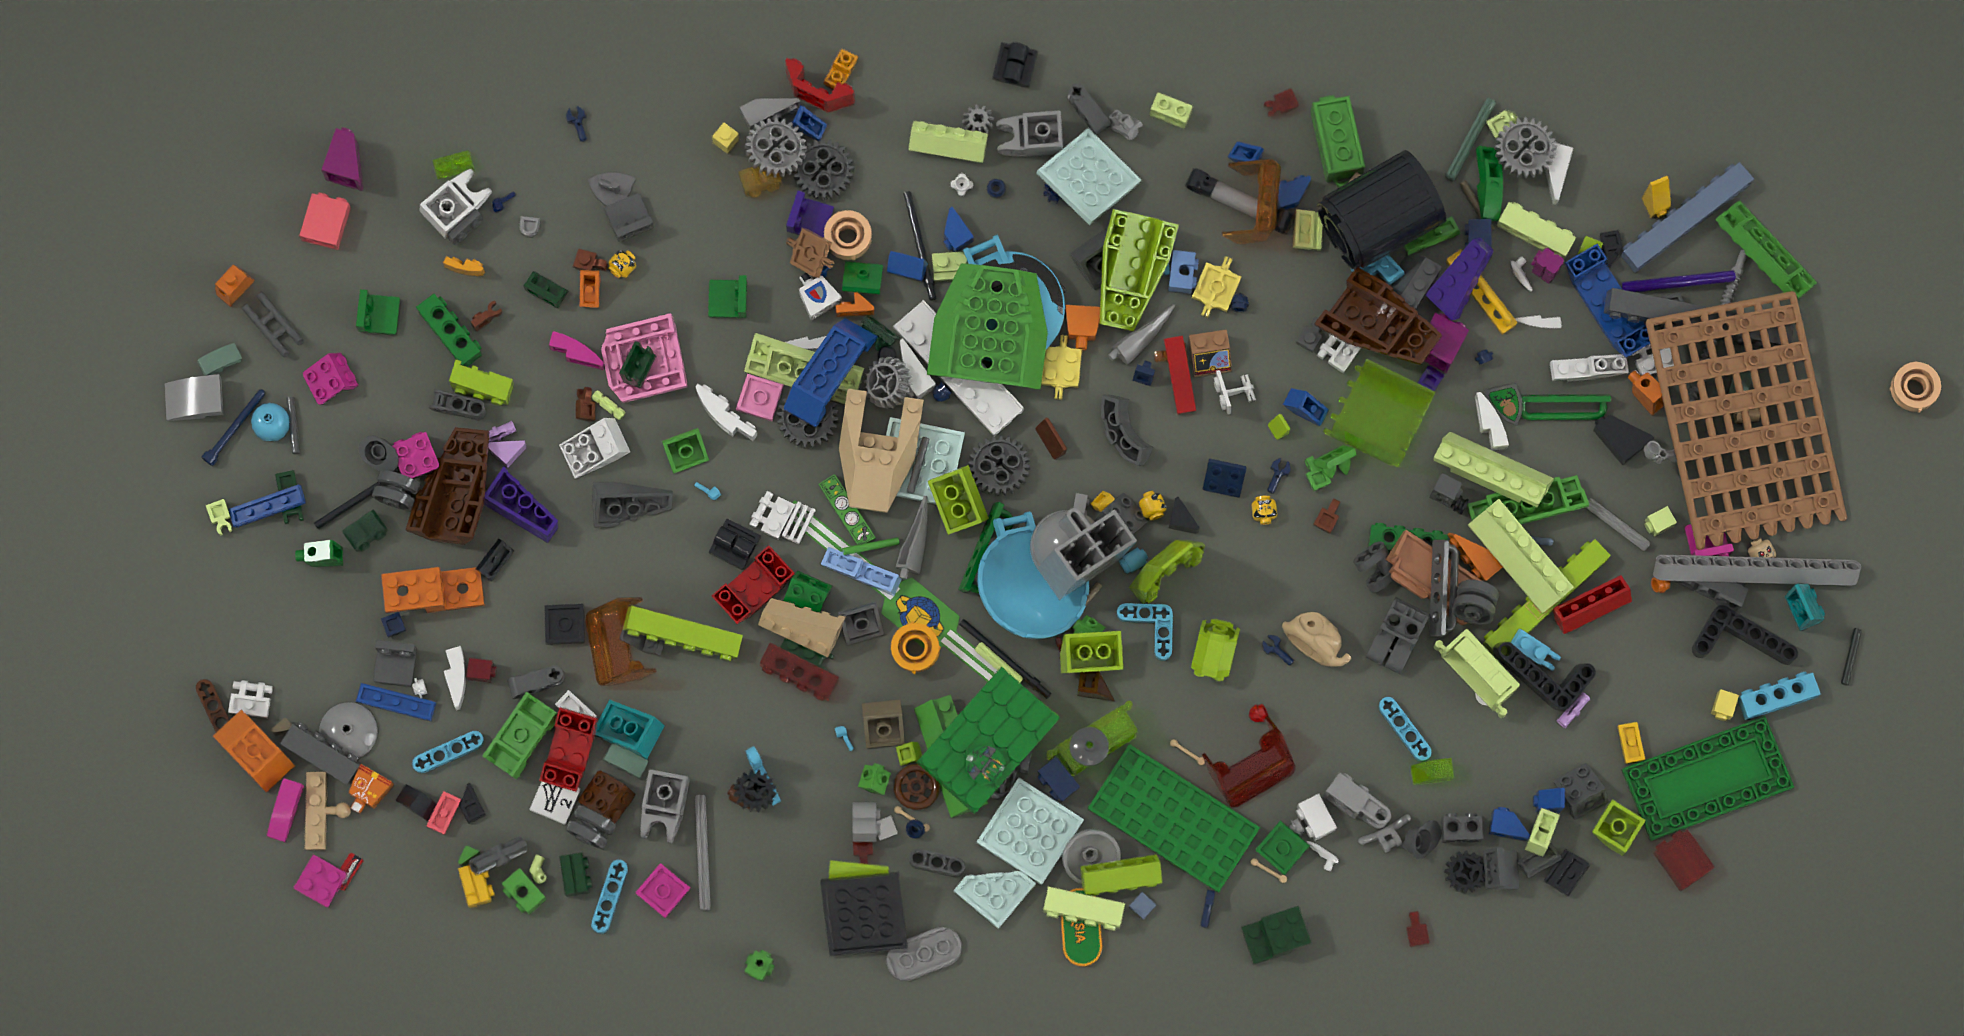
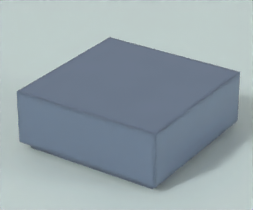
(1142, 906)

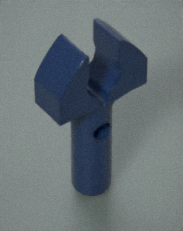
(577, 122)
(1277, 474)
(1276, 649)
(1207, 908)

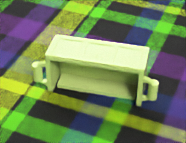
(1479, 670)

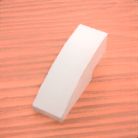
(1490, 423)
(456, 675)

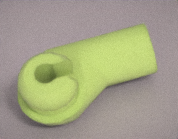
(536, 871)

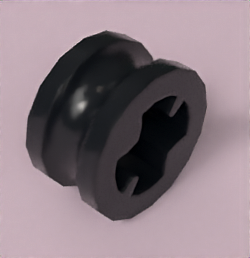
(1460, 505)

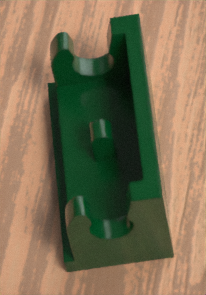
(545, 289)
(637, 365)

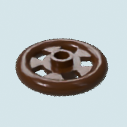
(904, 797)

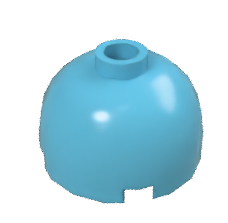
(273, 429)

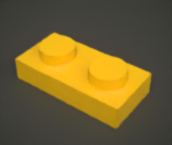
(1631, 742)

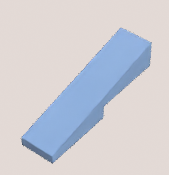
(861, 571)

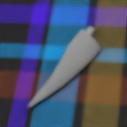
(1134, 343)
(913, 549)

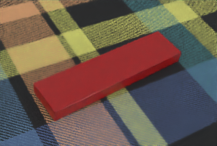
(1179, 374)

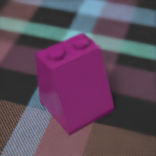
(343, 160)
(1448, 346)

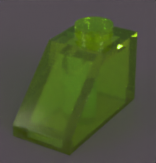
(1432, 771)

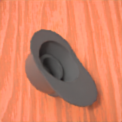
(378, 453)
(1422, 839)

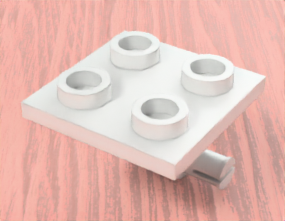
(1224, 400)

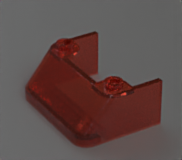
(1256, 772)

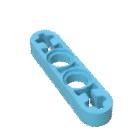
(1407, 727)
(447, 749)
(608, 896)

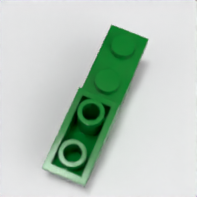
(1491, 183)

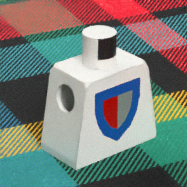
(818, 295)

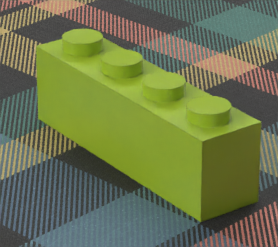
(1121, 875)

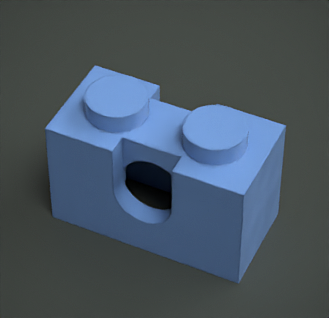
(1178, 282)

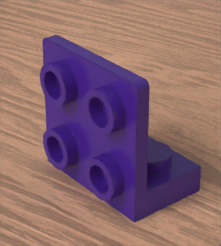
(808, 215)

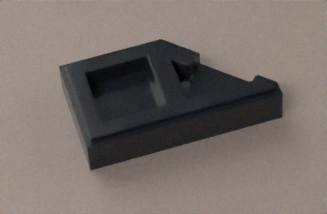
(1611, 245)
(471, 806)

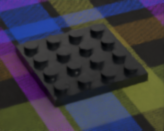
(864, 913)

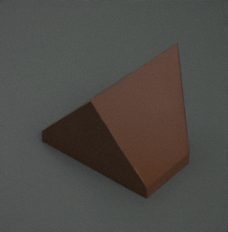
(1093, 686)

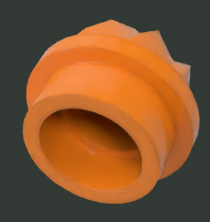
(1660, 585)

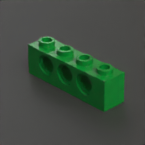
(435, 304)
(1379, 530)

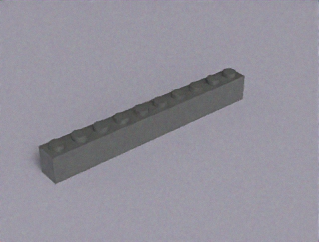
(1642, 307)

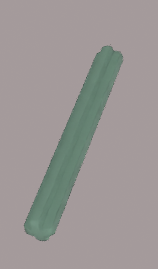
(1470, 139)

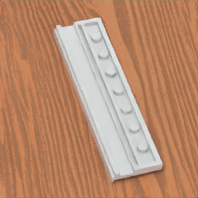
(987, 401)

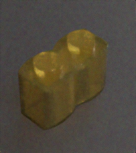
(755, 182)

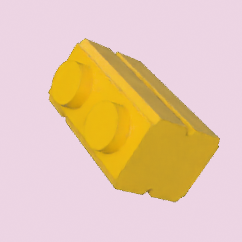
(475, 887)

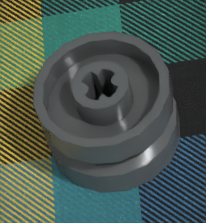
(395, 490)
(1475, 602)
(592, 825)

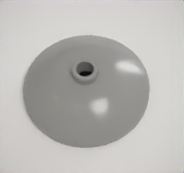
(362, 728)
(1103, 849)

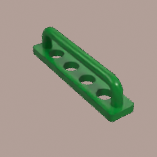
(1602, 398)
(986, 534)

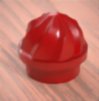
(1258, 713)

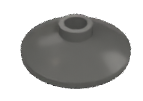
(1085, 755)

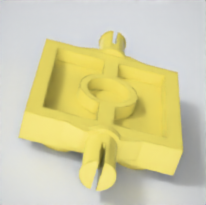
(1216, 287)
(1061, 367)

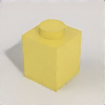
(725, 138)
(1724, 705)

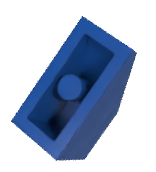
(956, 232)
(1305, 406)
(1550, 800)
(1507, 825)

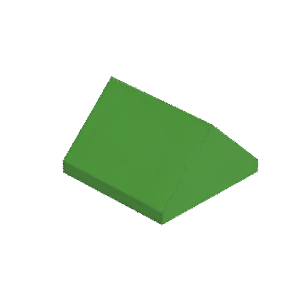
(685, 450)

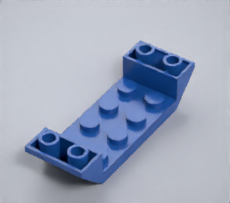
(1592, 281)
(827, 370)

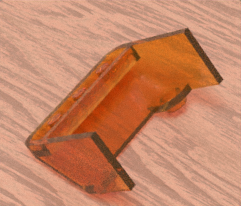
(1269, 182)
(609, 654)

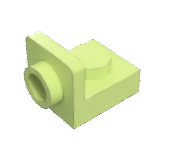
(1496, 123)

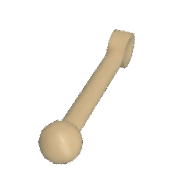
(1174, 743)
(898, 810)
(1282, 879)

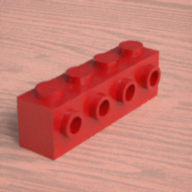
(1592, 604)

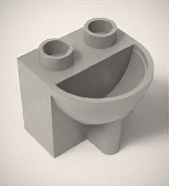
(1075, 548)

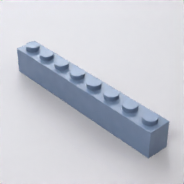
(1687, 217)

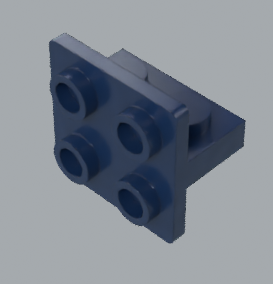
(1224, 478)

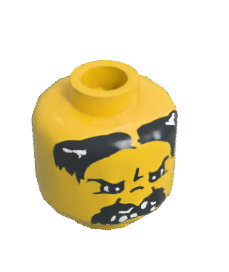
(622, 264)
(1152, 505)
(1264, 509)

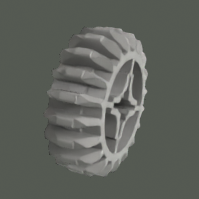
(881, 381)

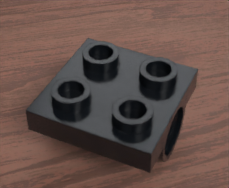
(1015, 64)
(734, 544)

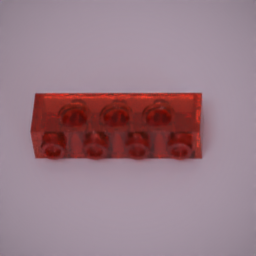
(774, 654)

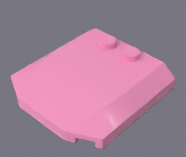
(667, 369)

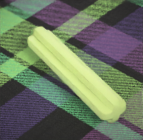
(995, 660)

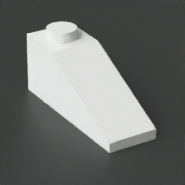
(1557, 171)
(921, 381)

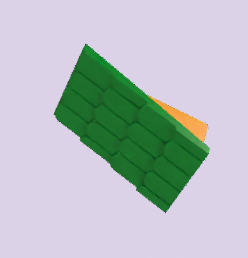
(998, 716)

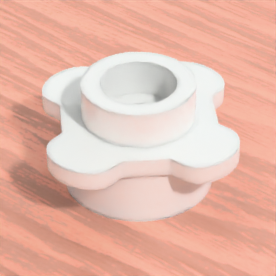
(961, 179)
(419, 687)

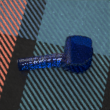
(497, 203)

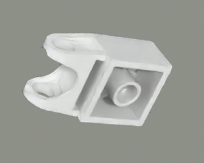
(455, 197)

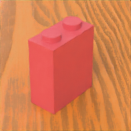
(325, 221)

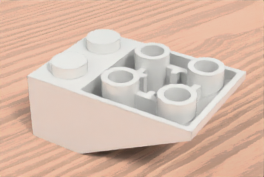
(594, 447)

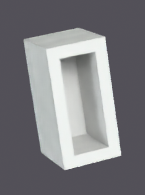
(1315, 817)

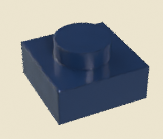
(393, 624)

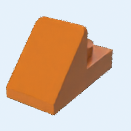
(589, 288)
(860, 308)

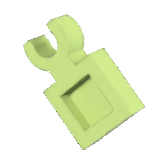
(219, 514)

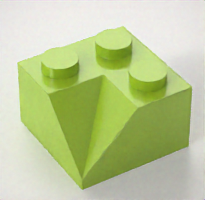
(1617, 827)

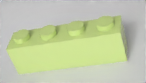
(948, 141)
(1535, 230)
(1083, 908)

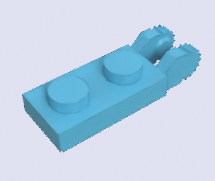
(1534, 649)

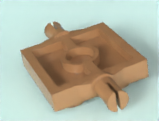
(810, 252)

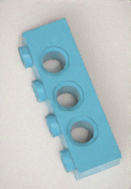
(1751, 709)

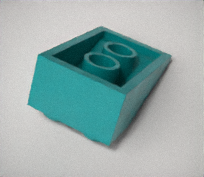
(1804, 606)
(629, 728)

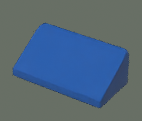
(906, 265)

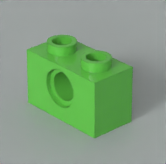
(515, 883)

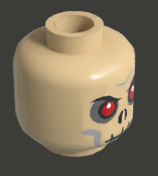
(1762, 549)

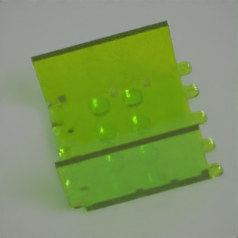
(1381, 413)

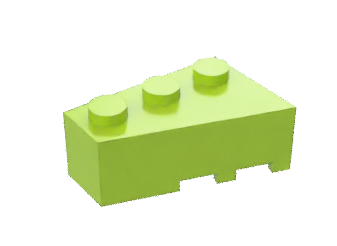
(480, 384)

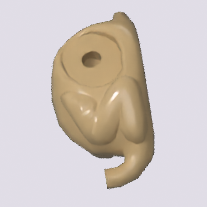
(1316, 638)

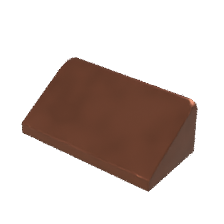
(1051, 439)

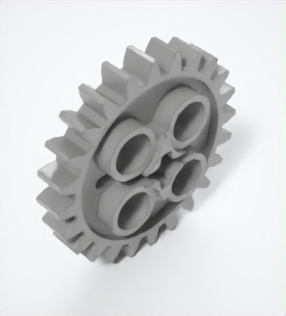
(763, 135)
(1513, 136)

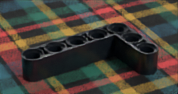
(1743, 634)
(1541, 678)

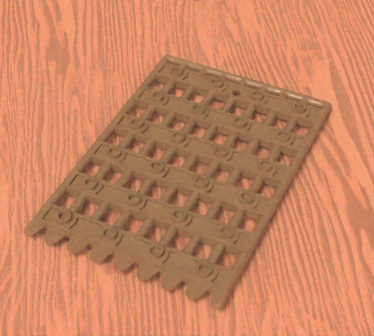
(1760, 397)

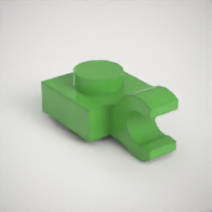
(1316, 476)

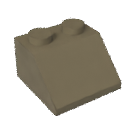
(883, 723)

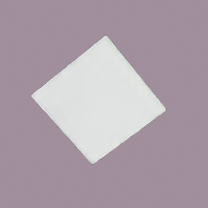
(887, 828)

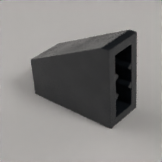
(1621, 437)

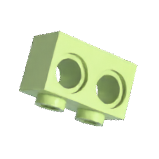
(1171, 110)
(1542, 832)

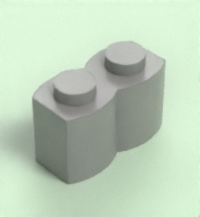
(864, 821)

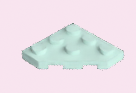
(995, 893)

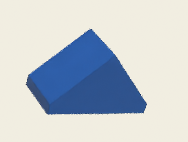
(809, 124)
(1245, 152)

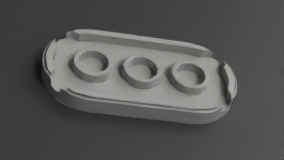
(925, 954)

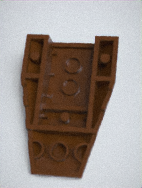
(1379, 320)
(454, 492)

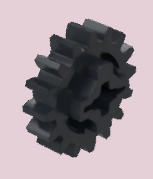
(750, 797)
(1468, 880)

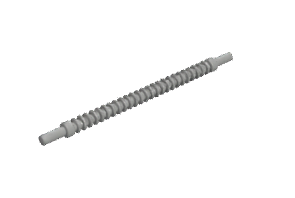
(1726, 299)

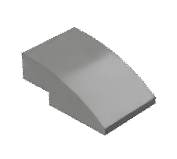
(194, 398)

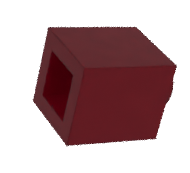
(481, 670)

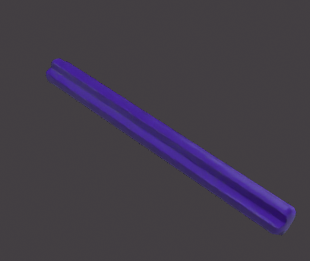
(1679, 281)

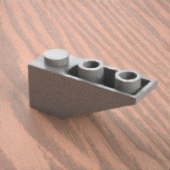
(767, 108)

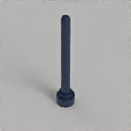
(212, 455)

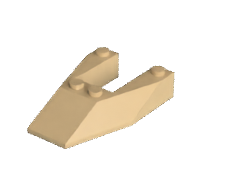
(875, 463)

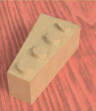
(802, 625)

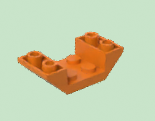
(253, 750)

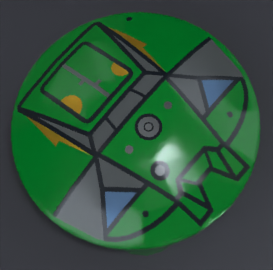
(985, 764)

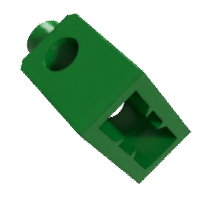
(321, 554)

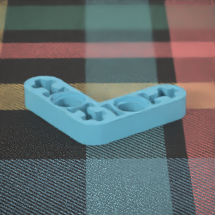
(1159, 623)
(756, 764)

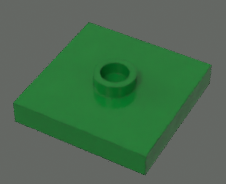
(862, 277)
(1282, 847)

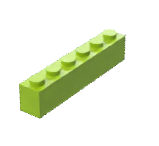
(682, 632)

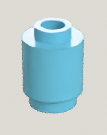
(1133, 560)

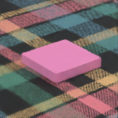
(759, 397)

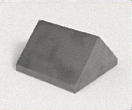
(861, 623)

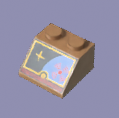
(1210, 353)

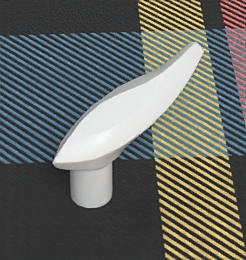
(1516, 267)
(1331, 859)

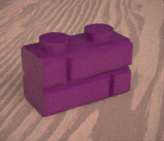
(1546, 264)

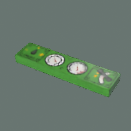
(849, 516)

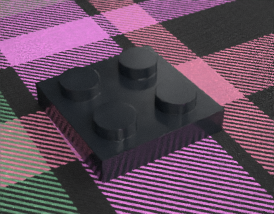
(564, 624)

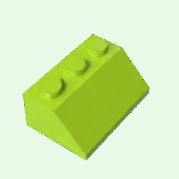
(958, 499)
(1091, 652)
(846, 869)

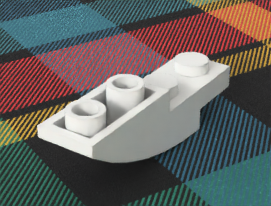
(1588, 368)
(718, 409)

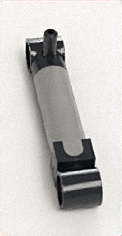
(1202, 183)

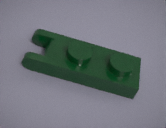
(284, 481)
(805, 653)

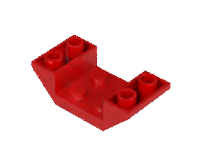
(841, 96)
(754, 586)
(569, 749)

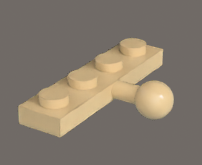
(317, 810)

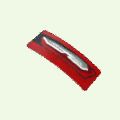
(350, 867)

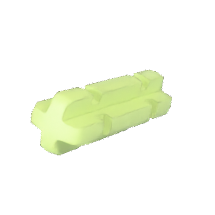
(608, 405)

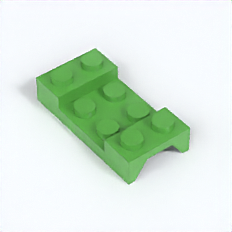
(520, 735)

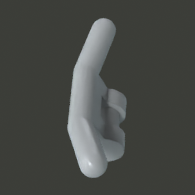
(1391, 829)

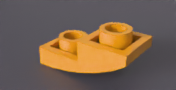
(841, 69)
(471, 268)

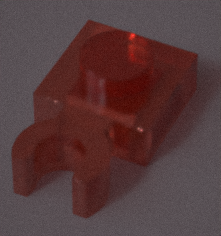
(1283, 101)

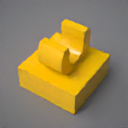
(1102, 501)

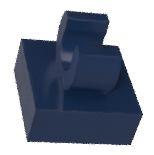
(1144, 373)

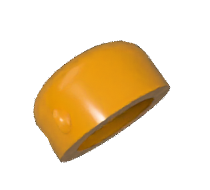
(906, 634)

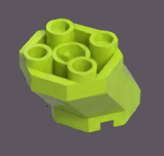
(1215, 649)

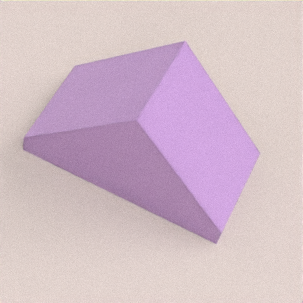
(507, 451)

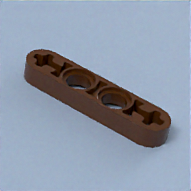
(220, 711)

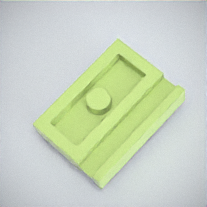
(1307, 230)
(946, 265)

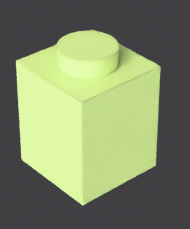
(1660, 521)

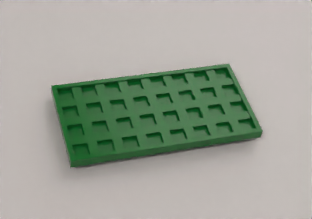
(1173, 818)

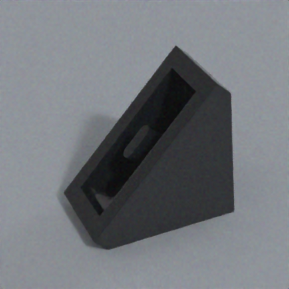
(1182, 519)
(416, 802)

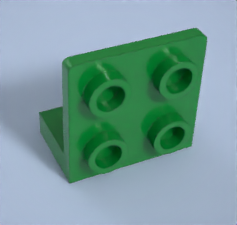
(728, 298)
(377, 313)
(807, 592)

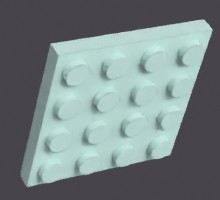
(1088, 176)
(940, 457)
(1030, 831)

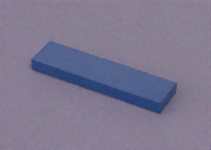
(267, 506)
(396, 702)

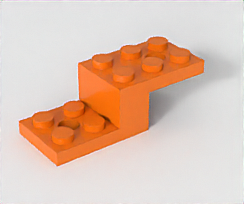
(432, 590)

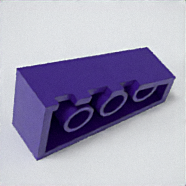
(1456, 284)
(518, 505)

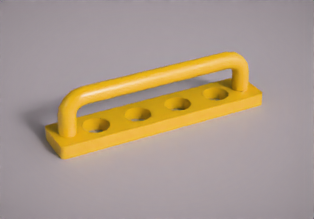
(1507, 321)

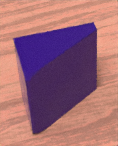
(1431, 378)

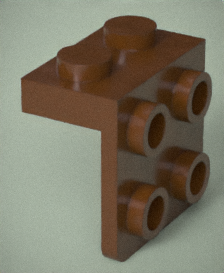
(606, 796)

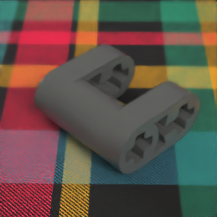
(1369, 557)

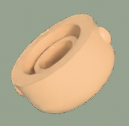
(848, 220)
(1925, 376)

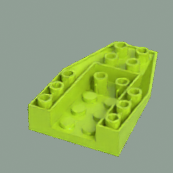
(1148, 580)

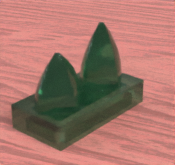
(885, 336)

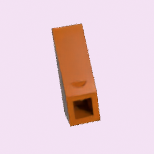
(1479, 558)

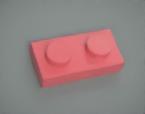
(444, 813)

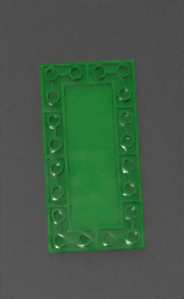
(1707, 778)

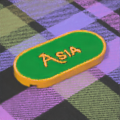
(1081, 942)

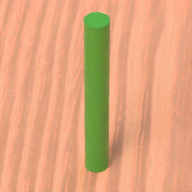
(870, 546)

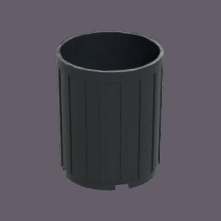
(1381, 210)

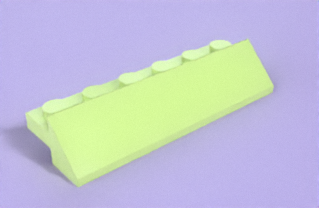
(785, 362)
(1492, 470)
(1520, 556)

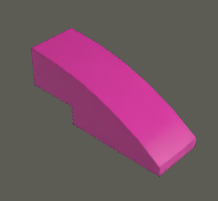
(575, 351)
(284, 810)

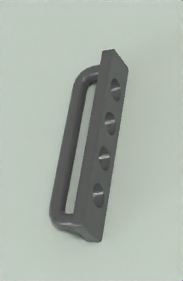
(1442, 548)

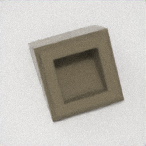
(282, 727)

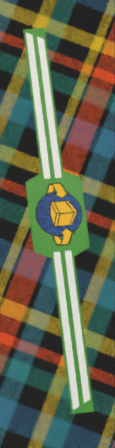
(911, 604)

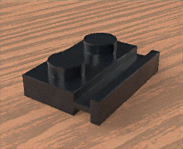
(1567, 872)

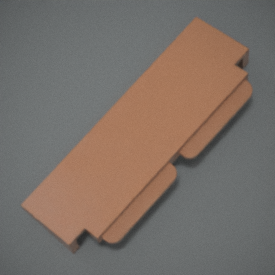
(1413, 567)

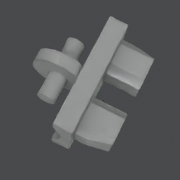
(1125, 124)

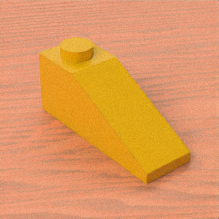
(1657, 197)

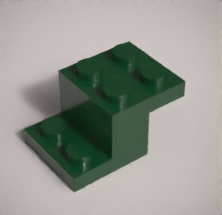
(1276, 935)

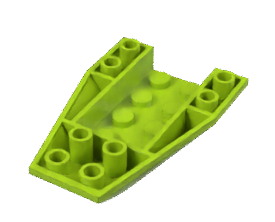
(1132, 265)

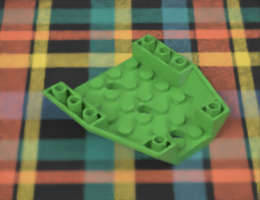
(963, 339)

